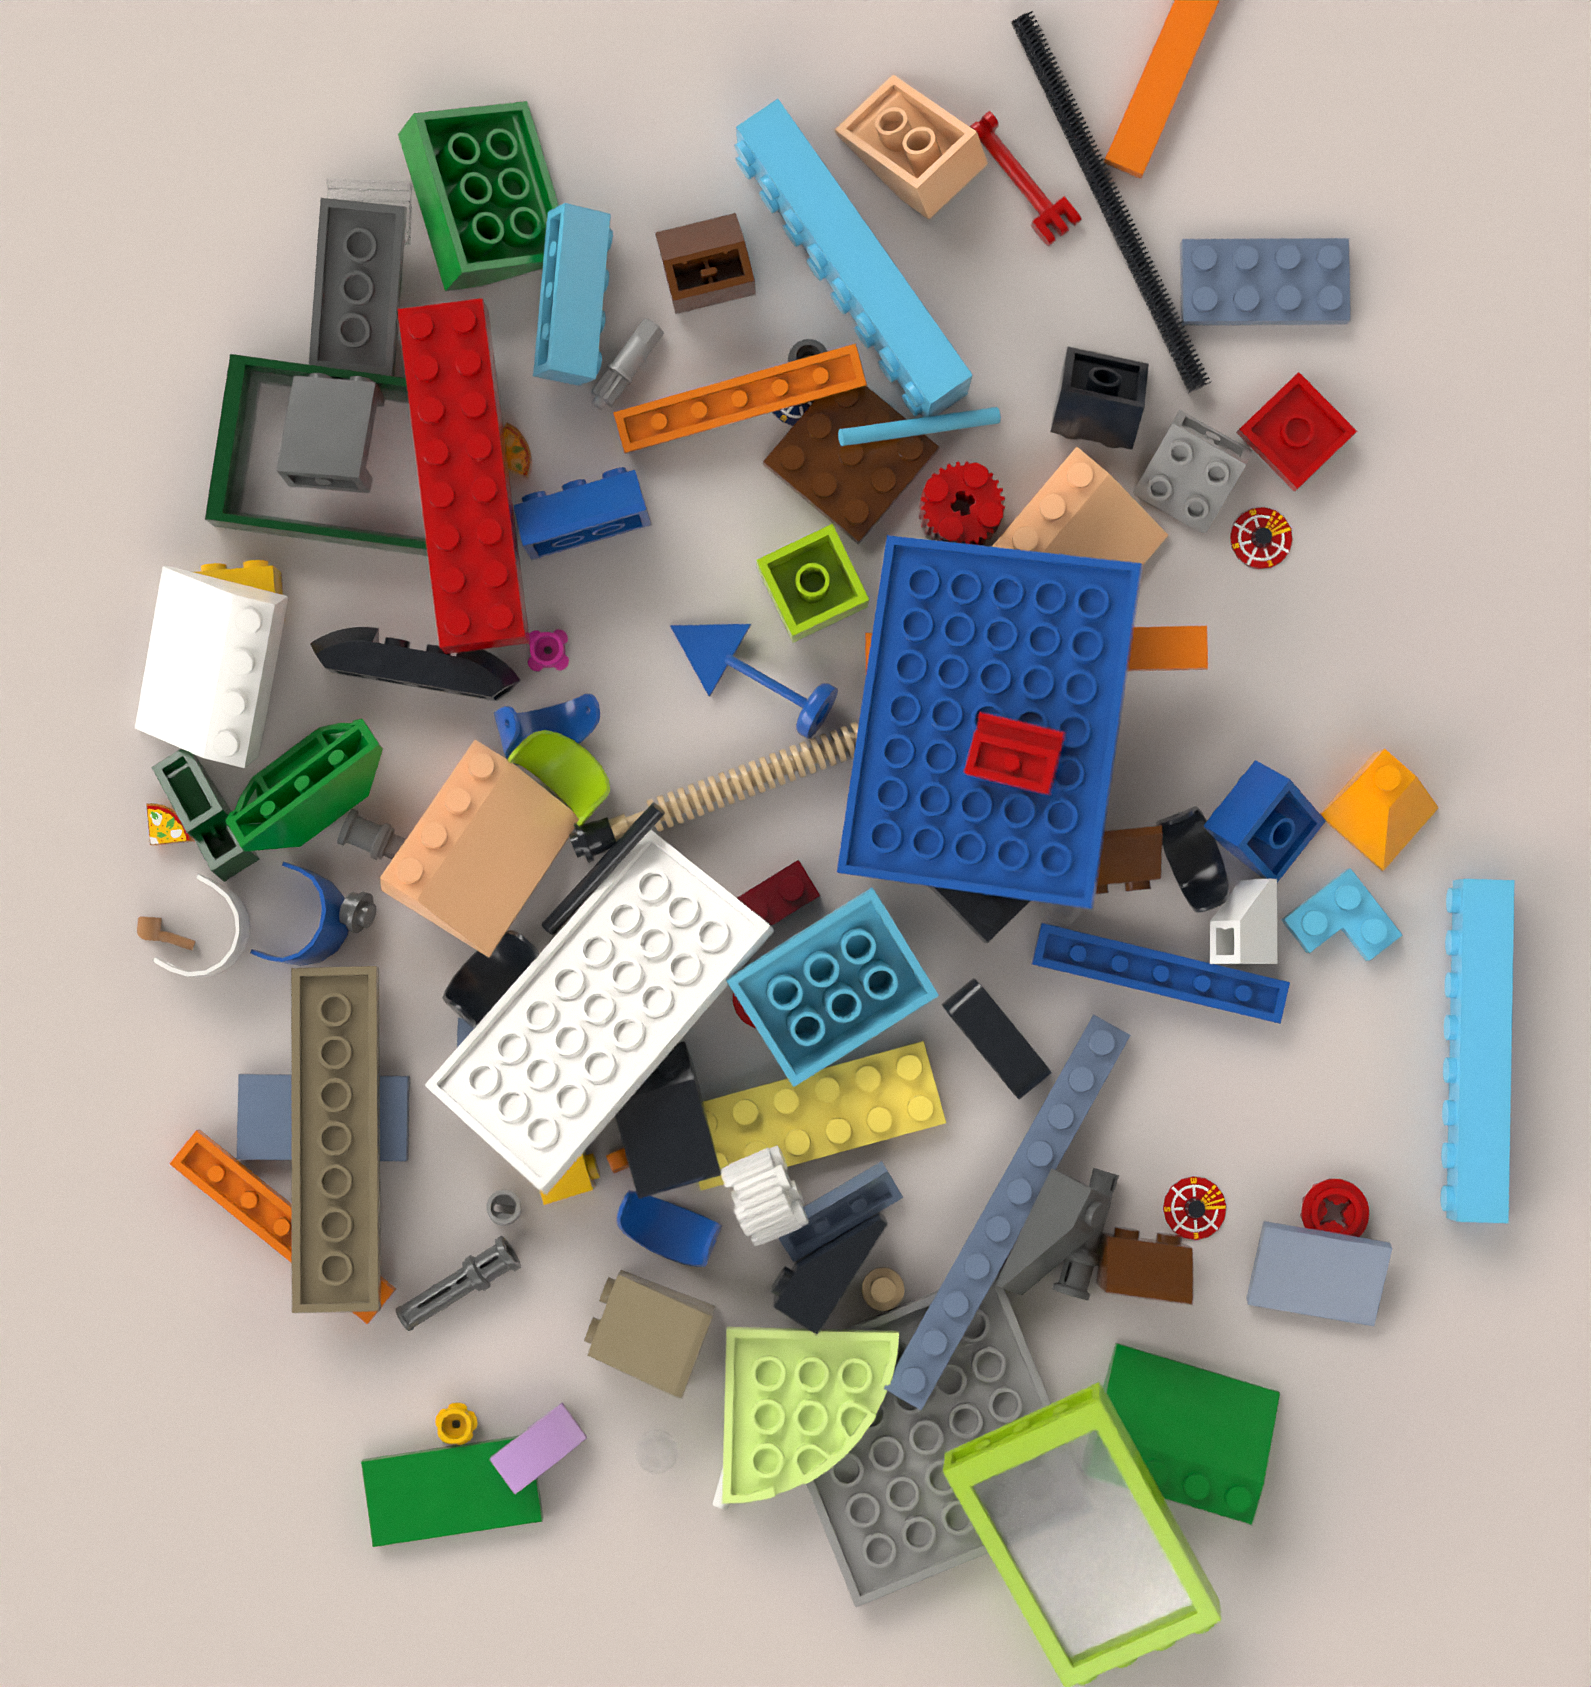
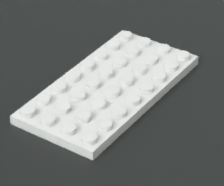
(598, 1010)

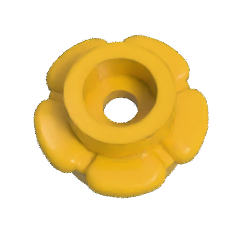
(453, 1435)

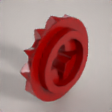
(1337, 1191)

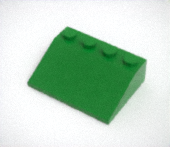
(480, 190)
(1195, 1430)

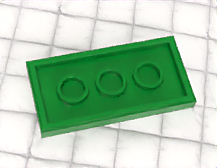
(443, 1494)

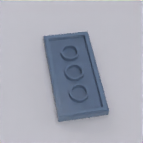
(266, 1117)

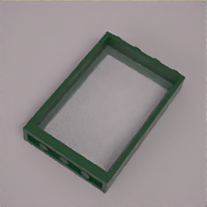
(254, 498)

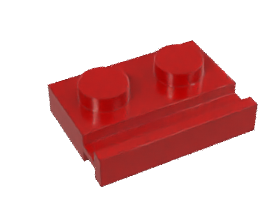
(1014, 753)

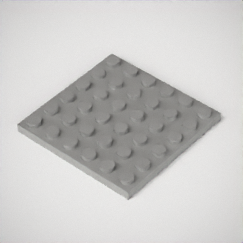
(888, 1498)

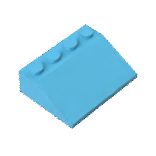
(832, 987)

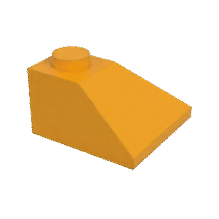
(1380, 808)

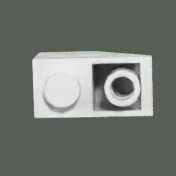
(1246, 925)

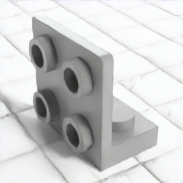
(1192, 472)

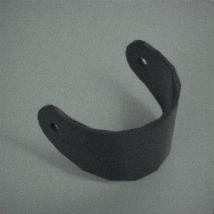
(1195, 859)
(485, 979)

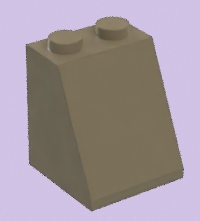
(649, 1331)

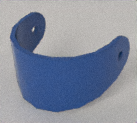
(566, 718)
(330, 932)
(668, 1229)

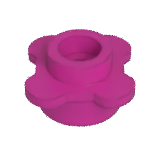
(556, 658)

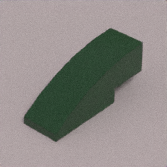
(202, 813)

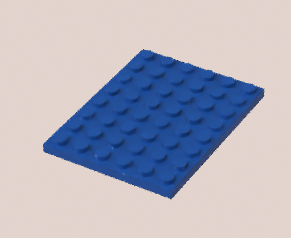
(1002, 638)

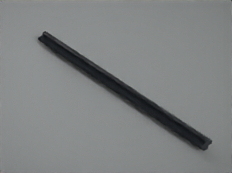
(1108, 202)

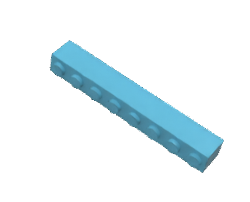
(1479, 1051)

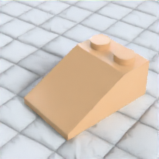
(913, 145)

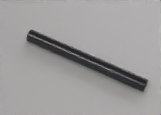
(603, 868)

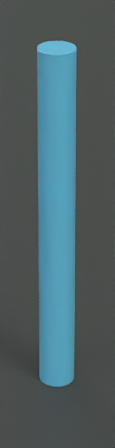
(919, 426)

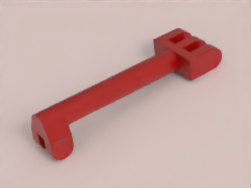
(1048, 213)

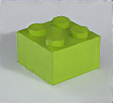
(812, 583)

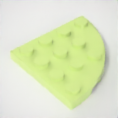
(797, 1403)

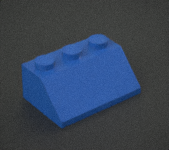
(581, 513)

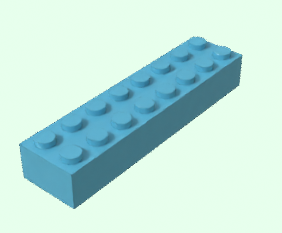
(851, 261)

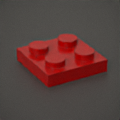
(1296, 431)

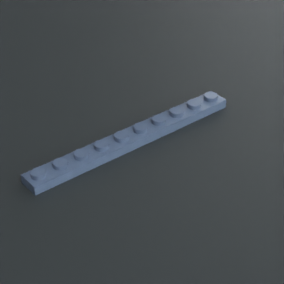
(1006, 1212)

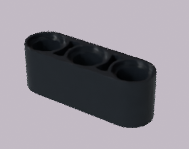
(996, 1038)

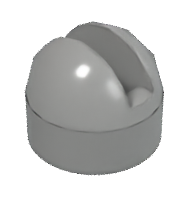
(507, 1199)

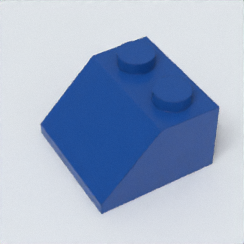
(1265, 821)

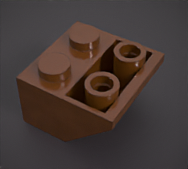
(706, 263)

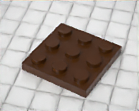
(848, 482)

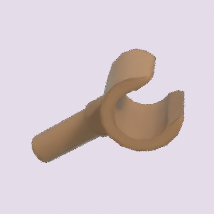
(150, 929)

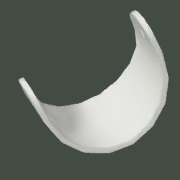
(240, 939)

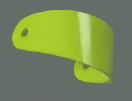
(565, 769)

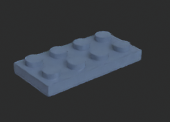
(1265, 281)

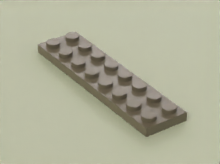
(335, 1139)

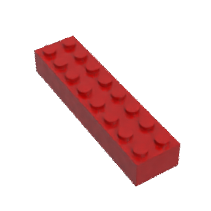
(463, 476)

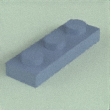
(842, 1210)

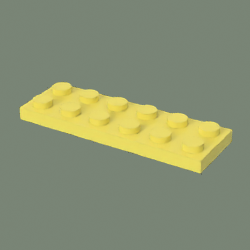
(829, 1111)

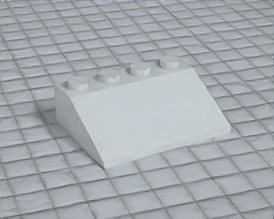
(211, 665)

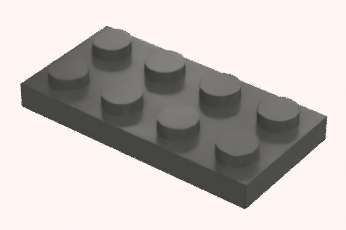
(357, 286)

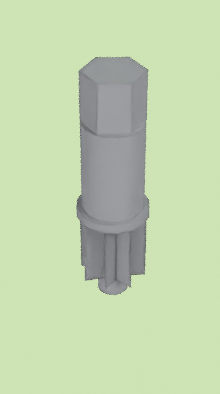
(626, 364)

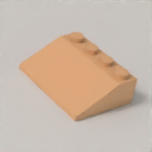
(1084, 515)
(479, 849)

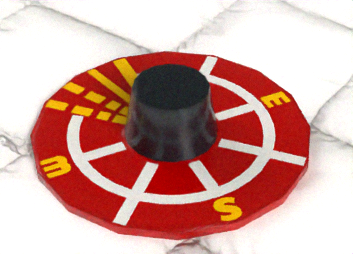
(1261, 538)
(1194, 1208)

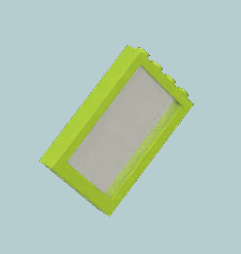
(1082, 1536)

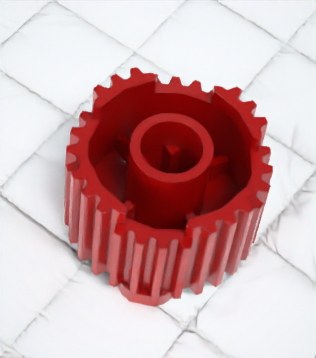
(966, 483)

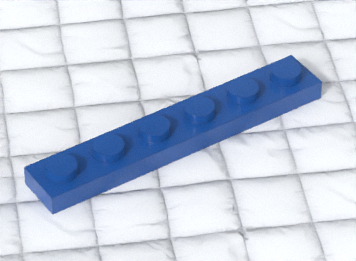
(1160, 973)

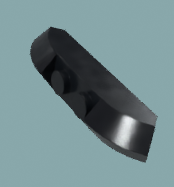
(360, 655)

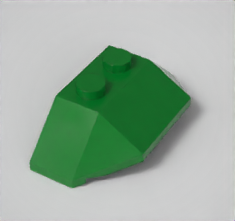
(307, 788)

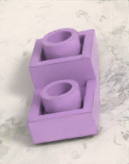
(538, 1448)

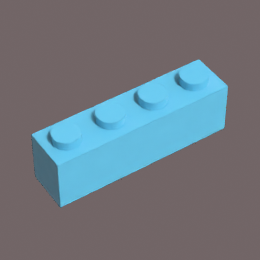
(572, 294)

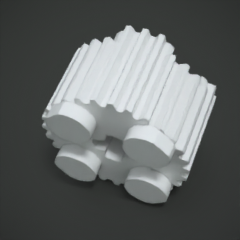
(764, 1196)

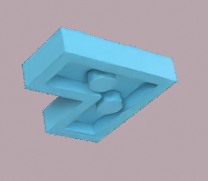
(1343, 906)

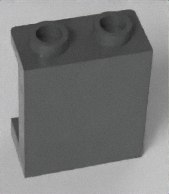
(329, 433)

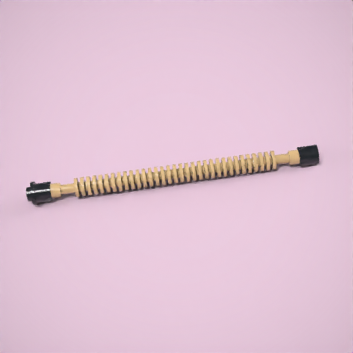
(602, 834)

